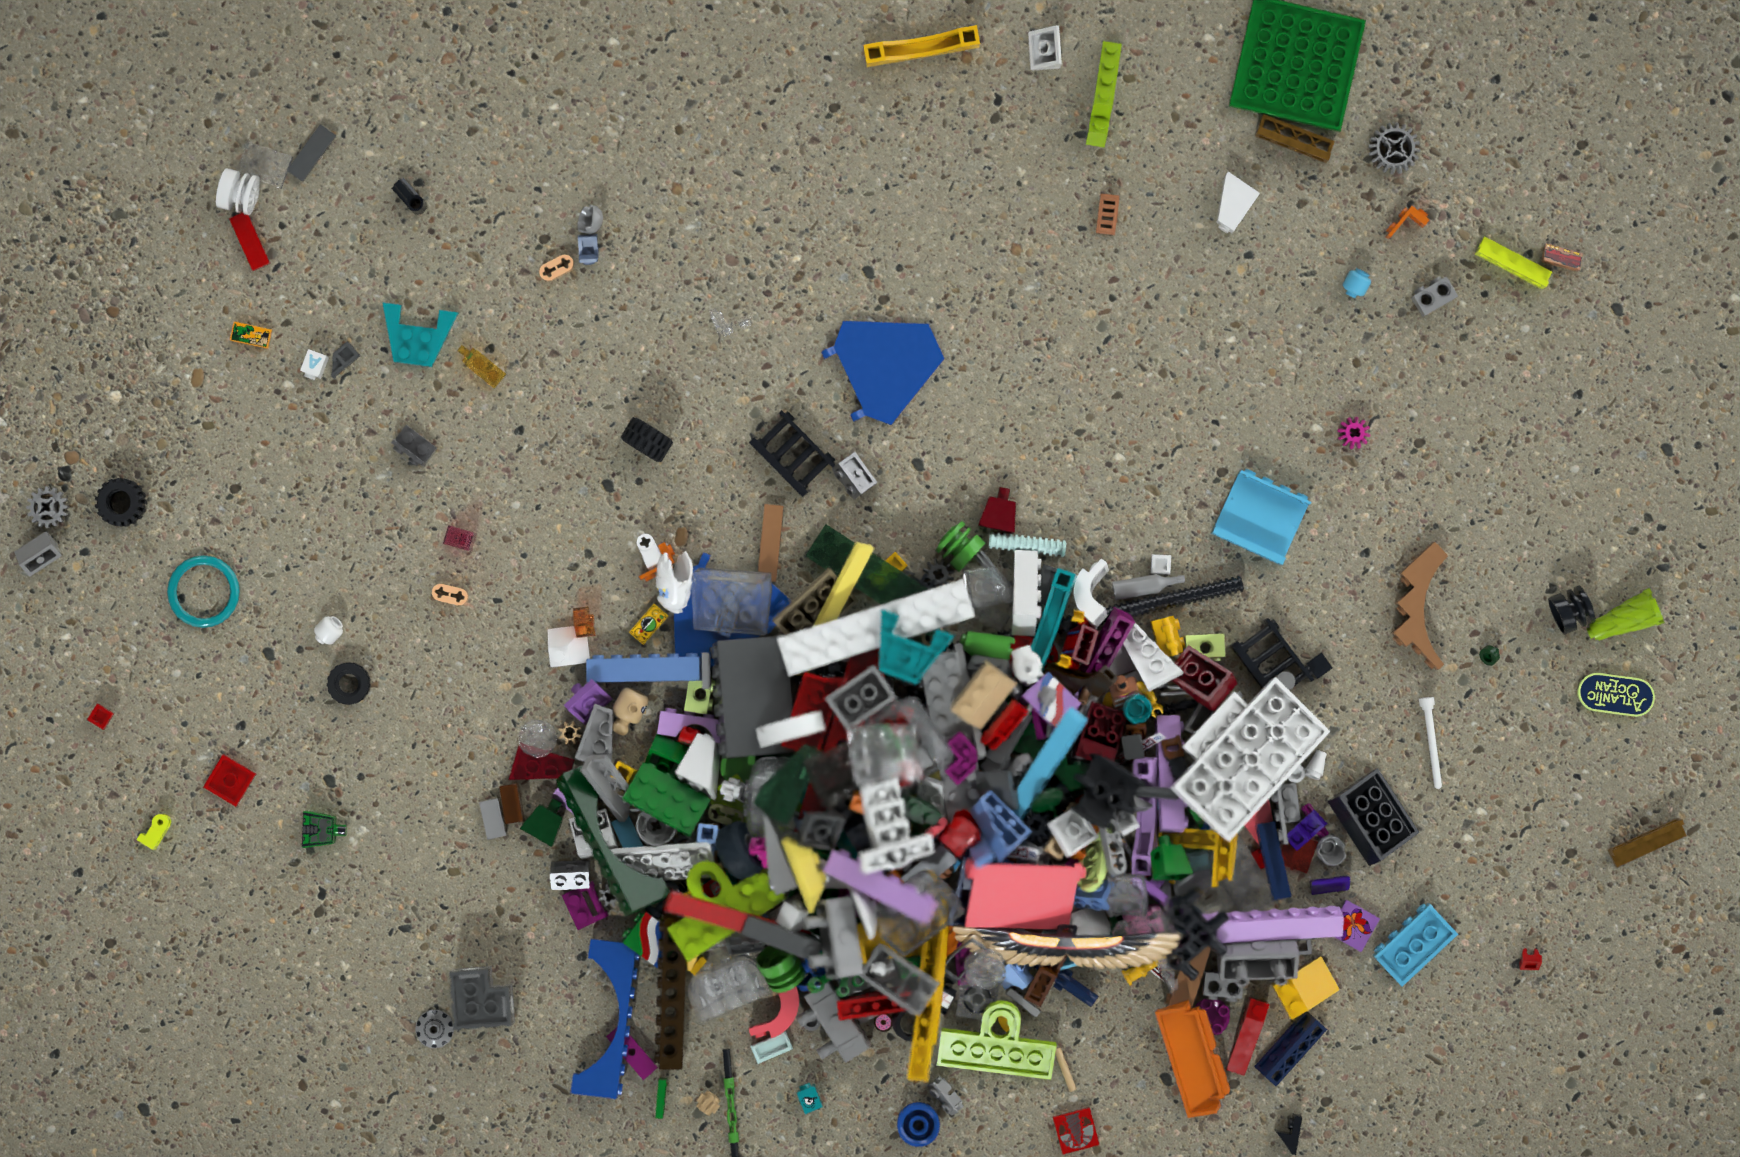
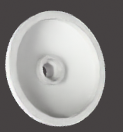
(866, 911)

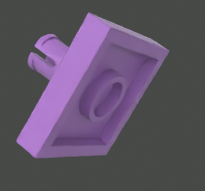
(584, 699)
(1155, 893)

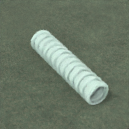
(1029, 544)

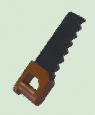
(1175, 758)

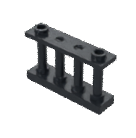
(787, 471)
(1253, 664)

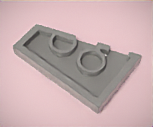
(597, 735)

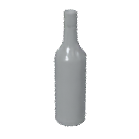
(1143, 585)

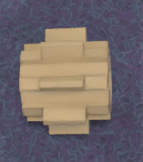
(565, 731)
(708, 1103)

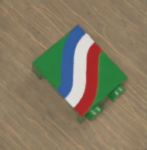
(644, 937)

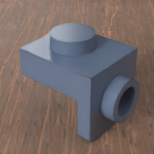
(588, 249)

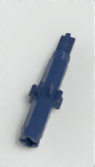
(1065, 980)

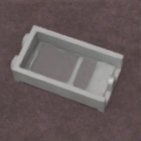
(903, 981)

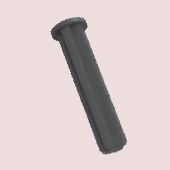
(1156, 792)

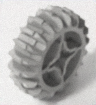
(1383, 161)

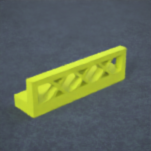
(1513, 263)

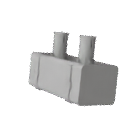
(839, 938)
(1259, 961)
(845, 1035)

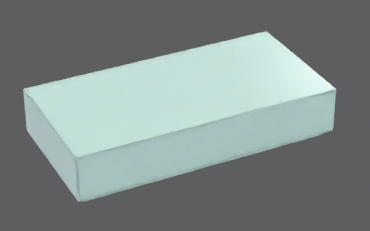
(771, 1047)

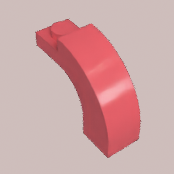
(783, 1020)

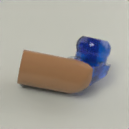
(1084, 695)

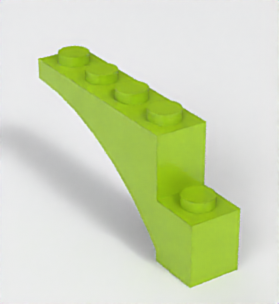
(1104, 94)

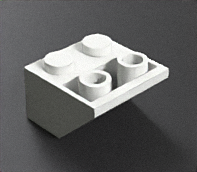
(606, 829)

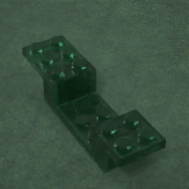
(878, 579)

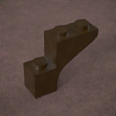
(1096, 682)

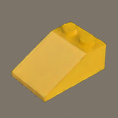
(1308, 989)

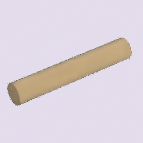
(1065, 1070)

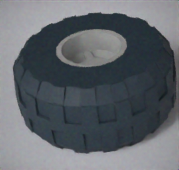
(733, 850)

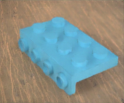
(1414, 944)

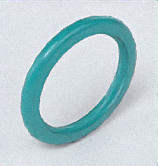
(203, 622)

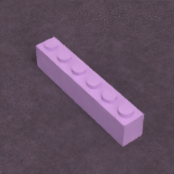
(1171, 812)
(881, 887)

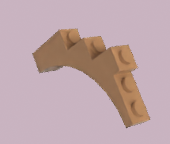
(1413, 629)

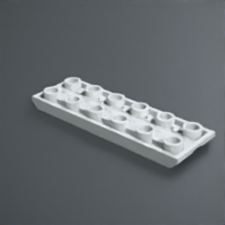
(665, 861)

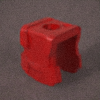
(960, 832)

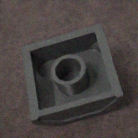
(821, 829)

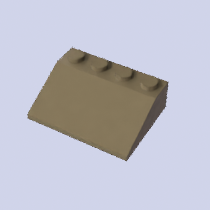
(806, 607)

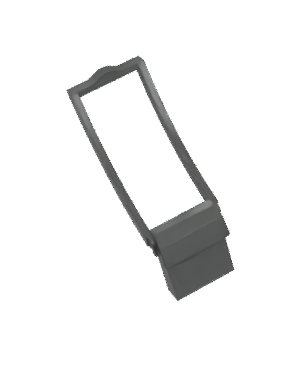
(950, 977)

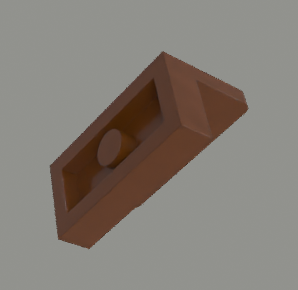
(512, 803)

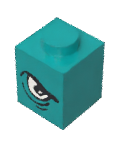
(809, 1098)

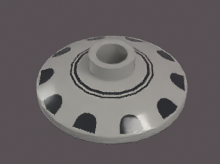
(444, 1028)

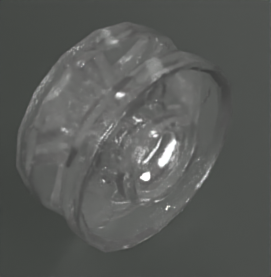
(984, 969)

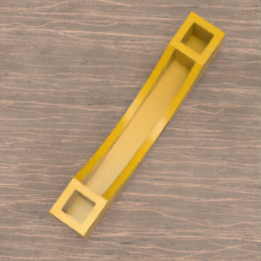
(903, 50)

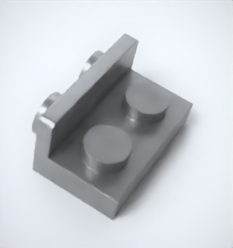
(414, 446)
(854, 475)
(570, 874)

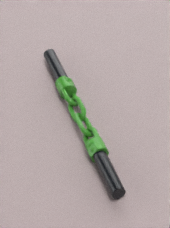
(733, 1136)

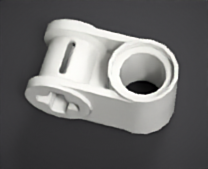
(651, 554)

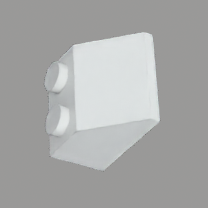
(1090, 922)

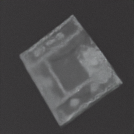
(885, 753)

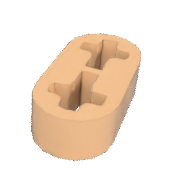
(559, 271)
(448, 599)

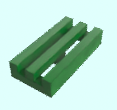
(661, 1095)

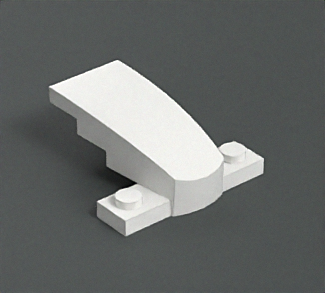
(889, 829)

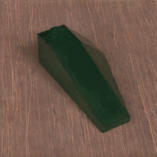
(783, 791)

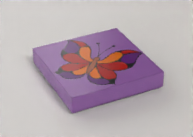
(1357, 925)

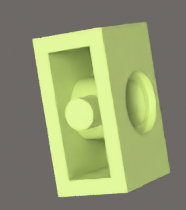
(1215, 641)
(697, 705)

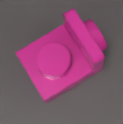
(758, 847)

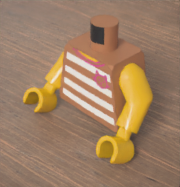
(1126, 687)

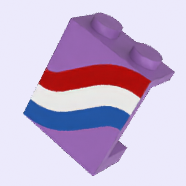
(1061, 704)

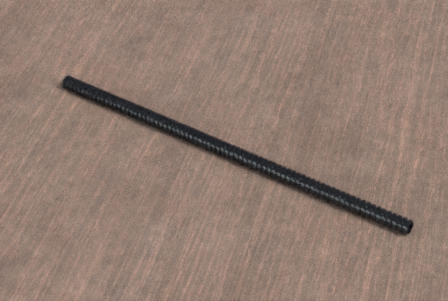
(1133, 608)

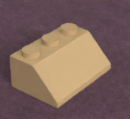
(982, 695)

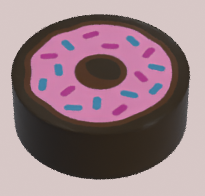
(883, 1022)

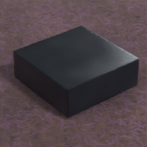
(1319, 665)

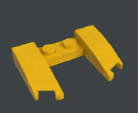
(1209, 839)

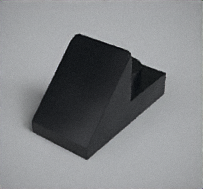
(1291, 1138)

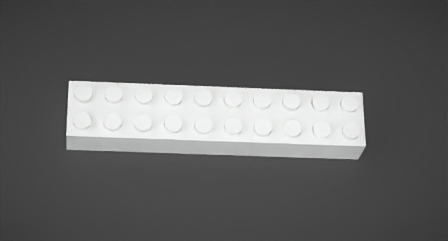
(861, 630)

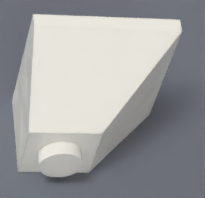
(566, 648)

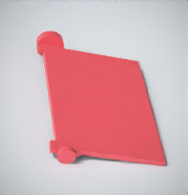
(1021, 895)

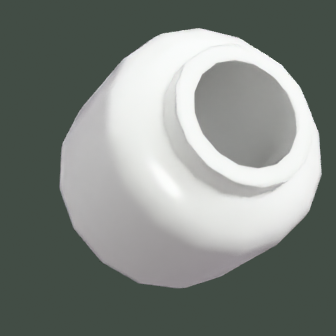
(328, 630)

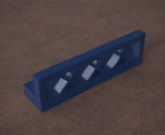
(1273, 861)
(1288, 1046)

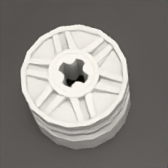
(241, 193)

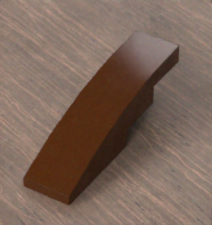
(1043, 981)

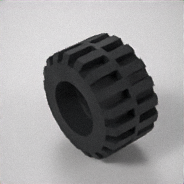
(646, 439)
(105, 497)

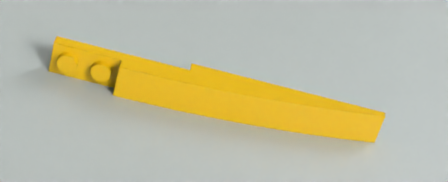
(927, 1024)

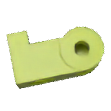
(157, 831)

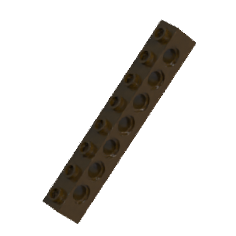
(674, 1059)

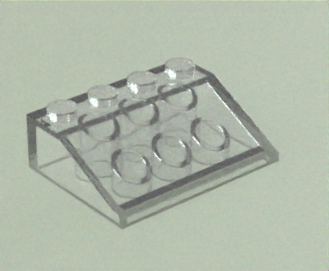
(731, 600)

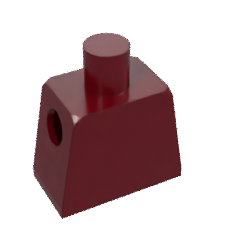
(999, 512)

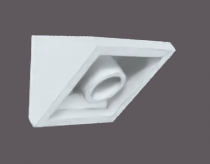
(1045, 48)

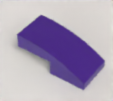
(1305, 830)

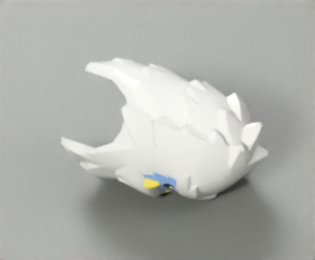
(674, 584)

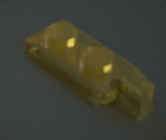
(482, 366)

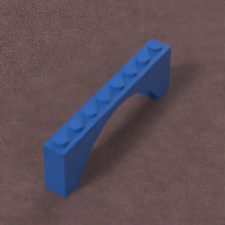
(604, 1076)

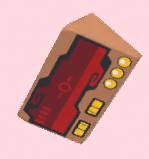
(1562, 257)

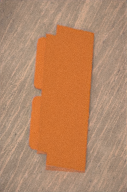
(1192, 1058)

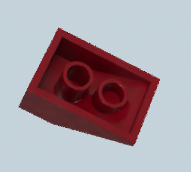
(1204, 678)

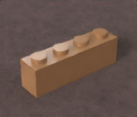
(1186, 988)

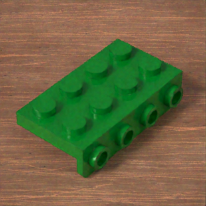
(666, 798)

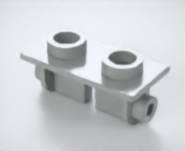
(950, 1103)

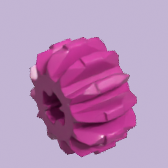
(1351, 426)

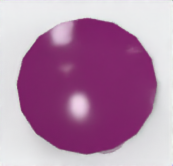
(1217, 1013)

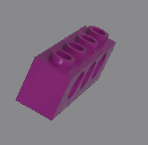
(1109, 640)

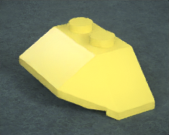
(806, 871)

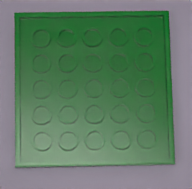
(1297, 63)

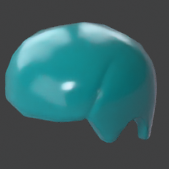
(1137, 709)

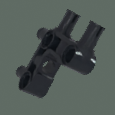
(1193, 942)

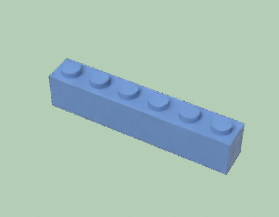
(644, 669)

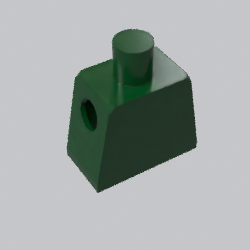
(544, 822)

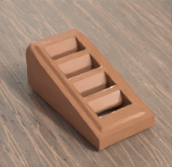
(1107, 197)

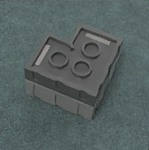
(478, 1001)

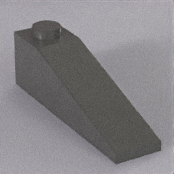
(773, 934)

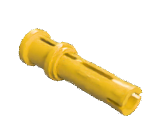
(1136, 972)

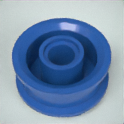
(922, 1136)

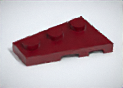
(545, 767)

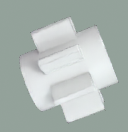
(732, 789)

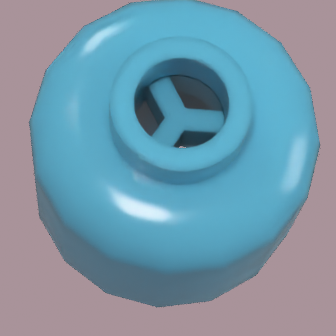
(1356, 283)

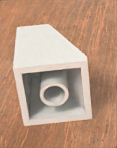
(701, 766)

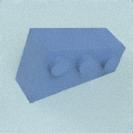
(999, 825)

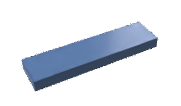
(981, 852)

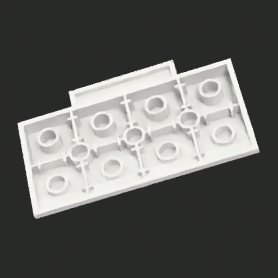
(1246, 755)

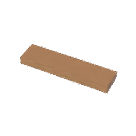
(770, 540)

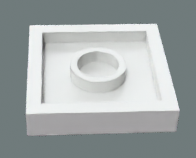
(1072, 832)

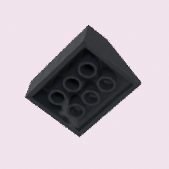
(1373, 817)

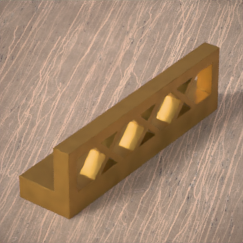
(1294, 145)
(1647, 842)

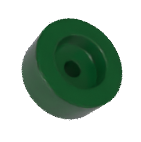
(1489, 655)

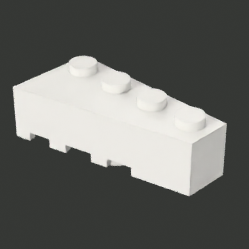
(1025, 592)

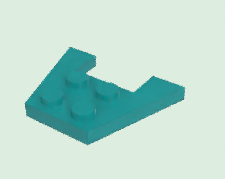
(413, 343)
(905, 657)

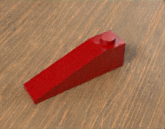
(866, 1005)
(1247, 1035)

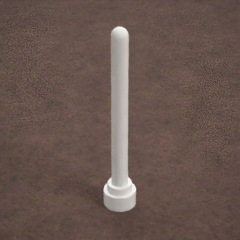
(1427, 705)

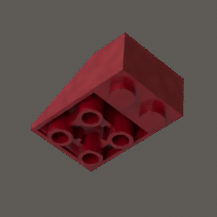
(1100, 733)

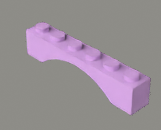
(1146, 835)

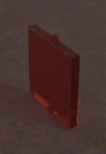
(1300, 859)

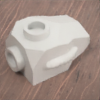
(1026, 665)

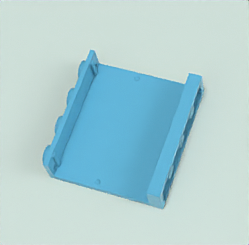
(1261, 516)

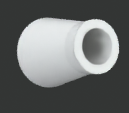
(1316, 765)

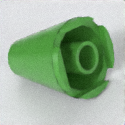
(987, 644)

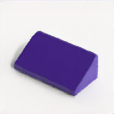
(1329, 885)

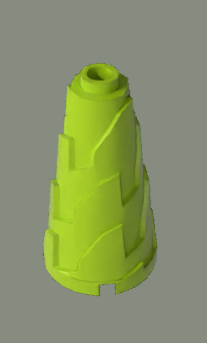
(1630, 616)

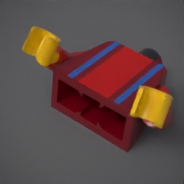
(1078, 643)

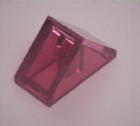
(459, 538)

